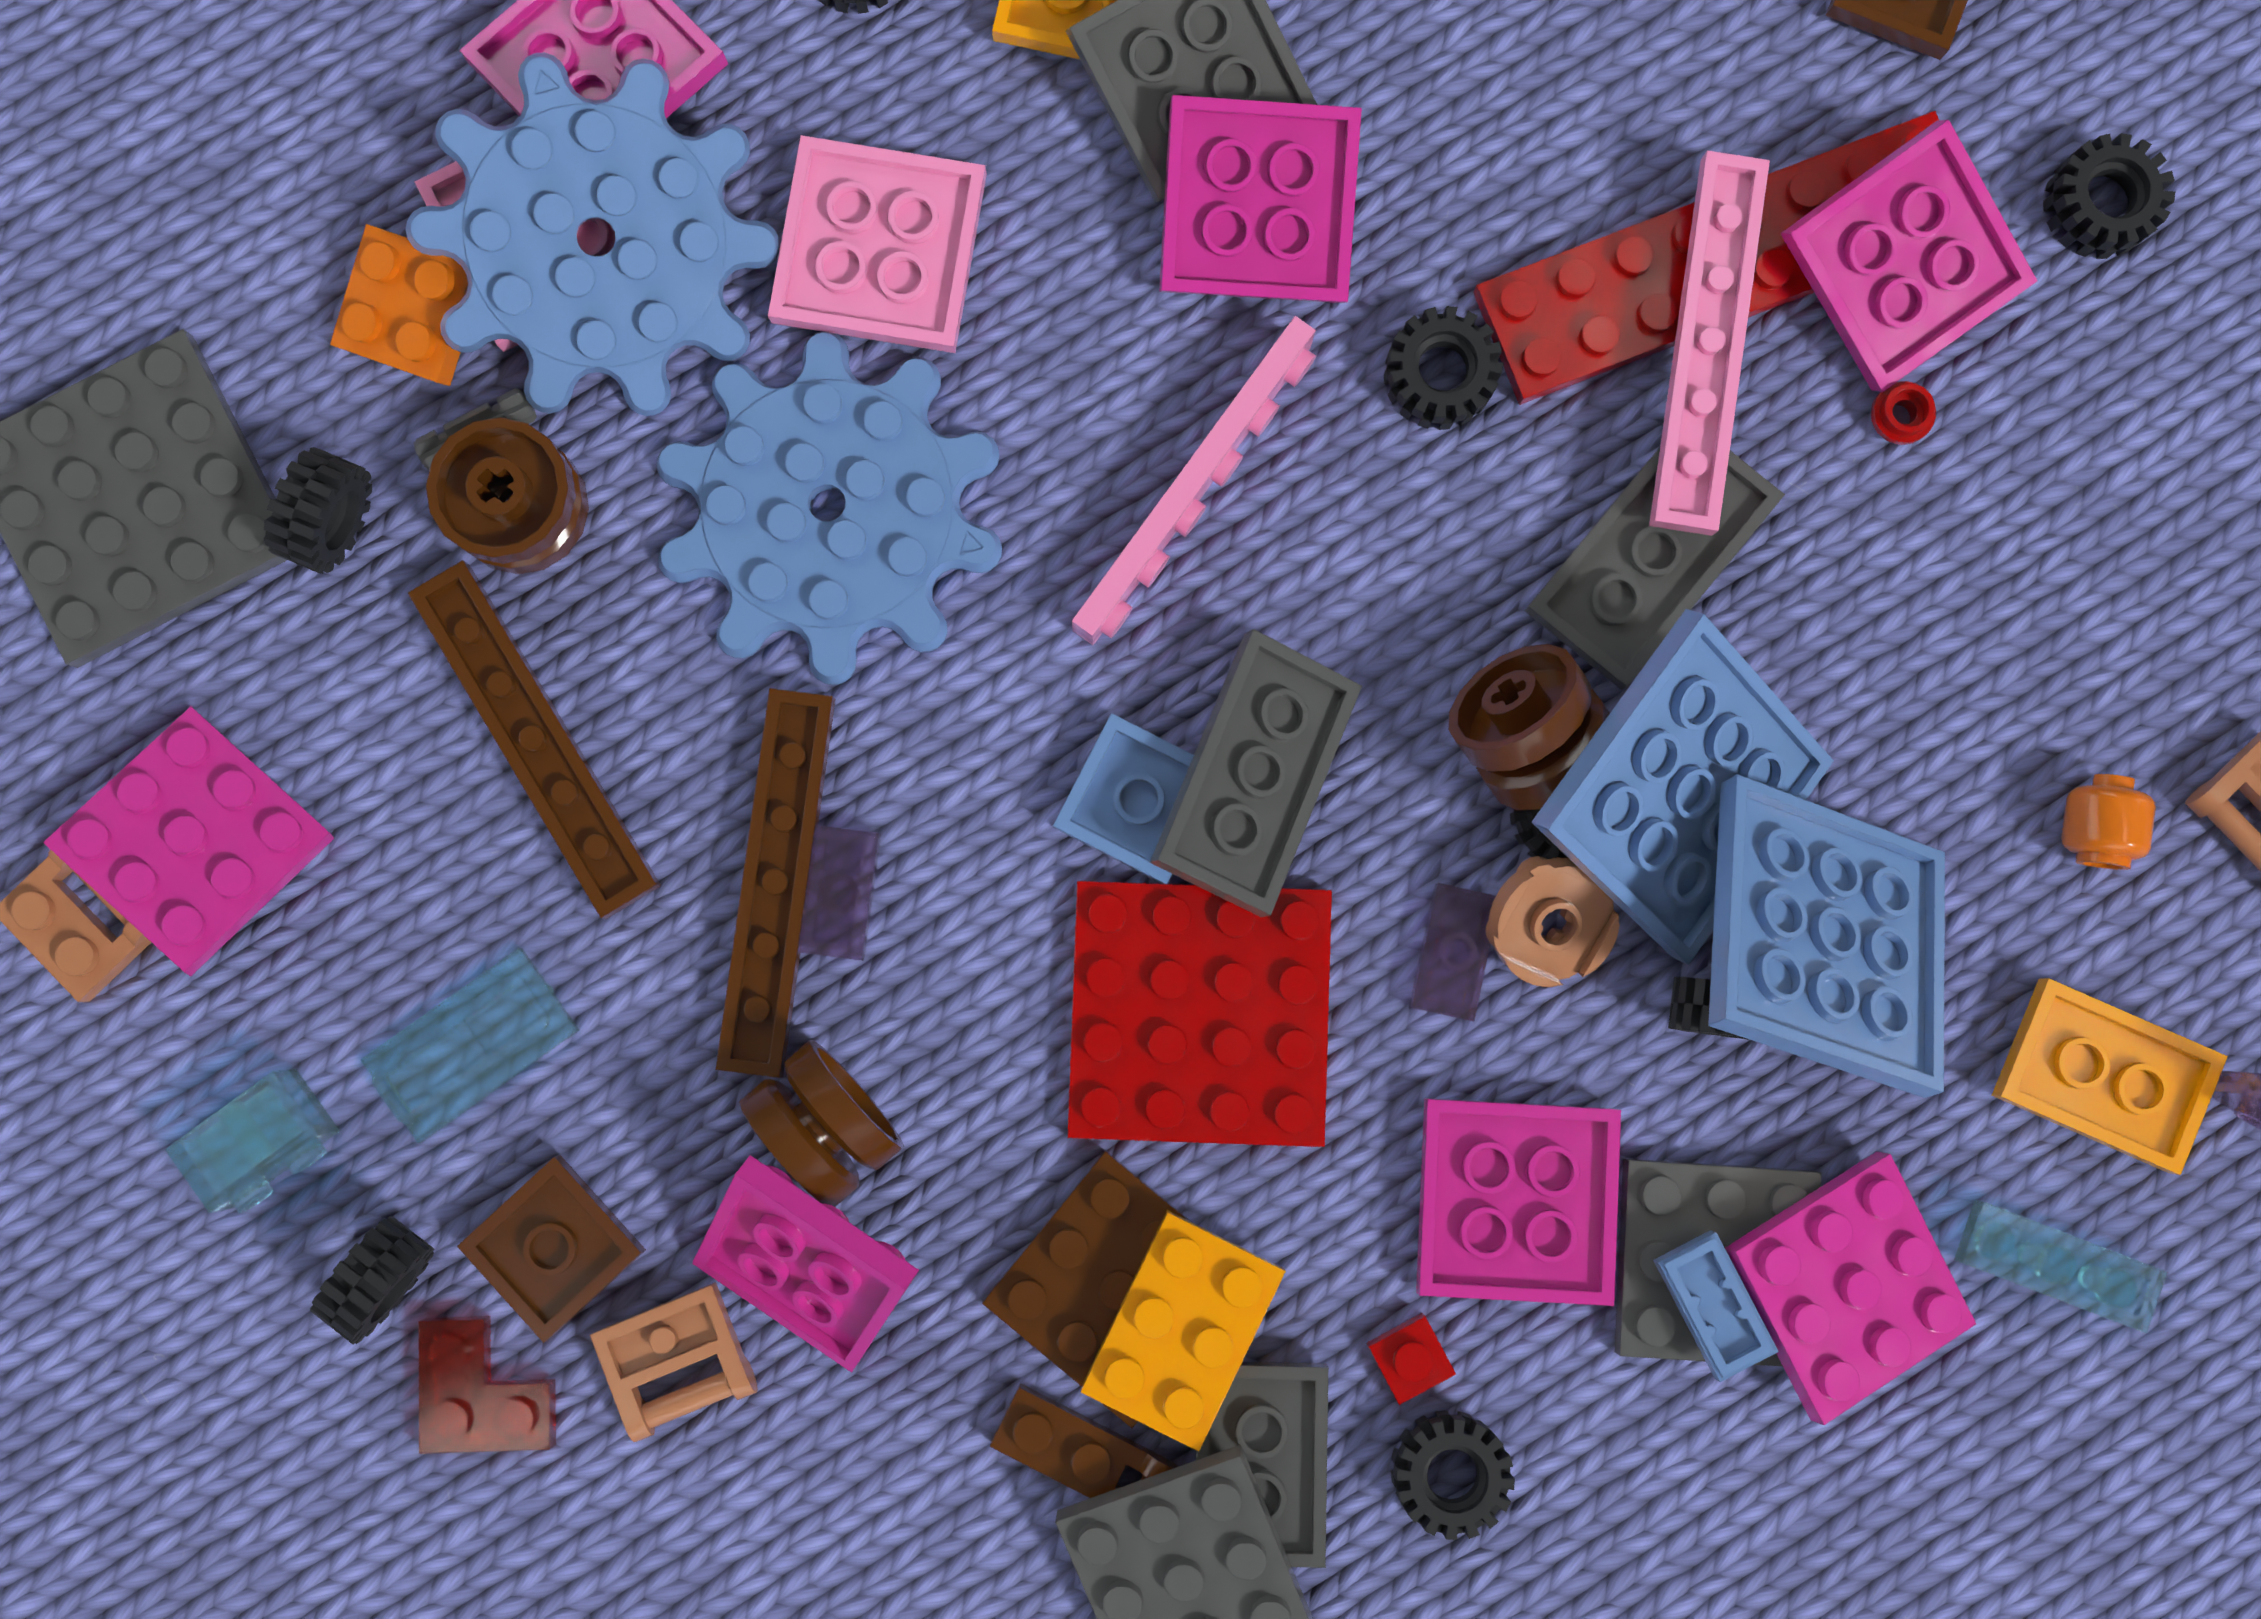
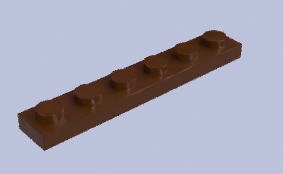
(534, 739)
(775, 883)

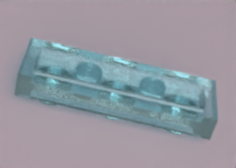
(2060, 1266)

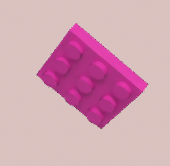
(595, 46)
(1259, 199)
(1909, 256)
(189, 841)
(1518, 1202)
(803, 1263)
(1850, 1287)

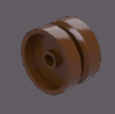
(477, 474)
(1526, 722)
(821, 1124)

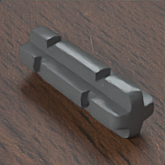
(510, 406)

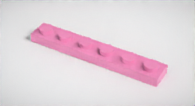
(1709, 343)
(1212, 461)

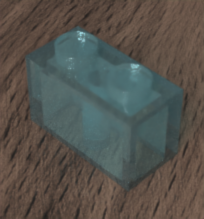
(254, 1141)

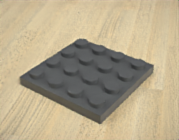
(131, 499)

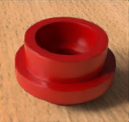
(1918, 404)

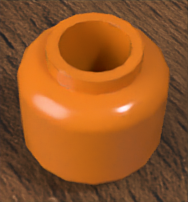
(2108, 822)

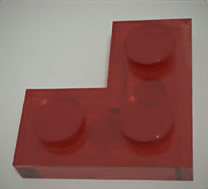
(464, 1407)

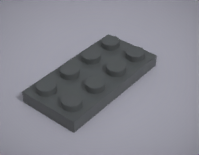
(1636, 580)
(1256, 774)

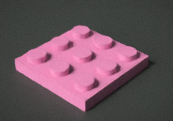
(877, 244)

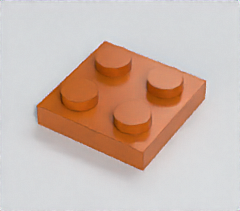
(398, 306)

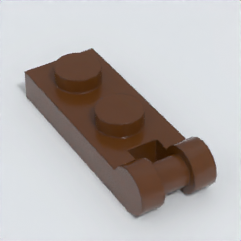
(1070, 1445)

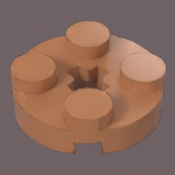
(1525, 901)

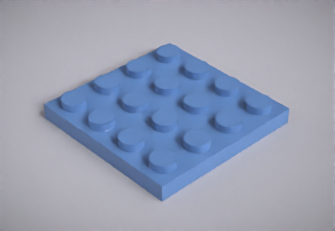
(1648, 784)
(1828, 938)

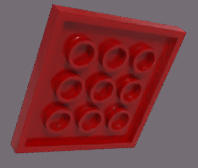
(1199, 1016)

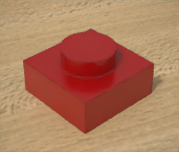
(1411, 1358)

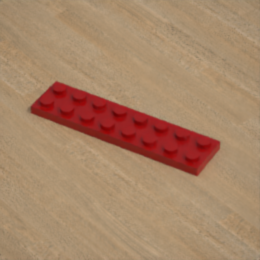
(1625, 290)

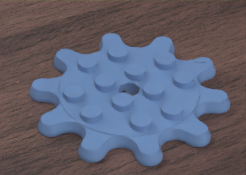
(521, 221)
(839, 574)

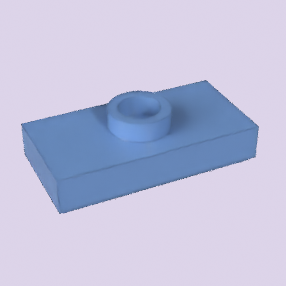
(1715, 1305)

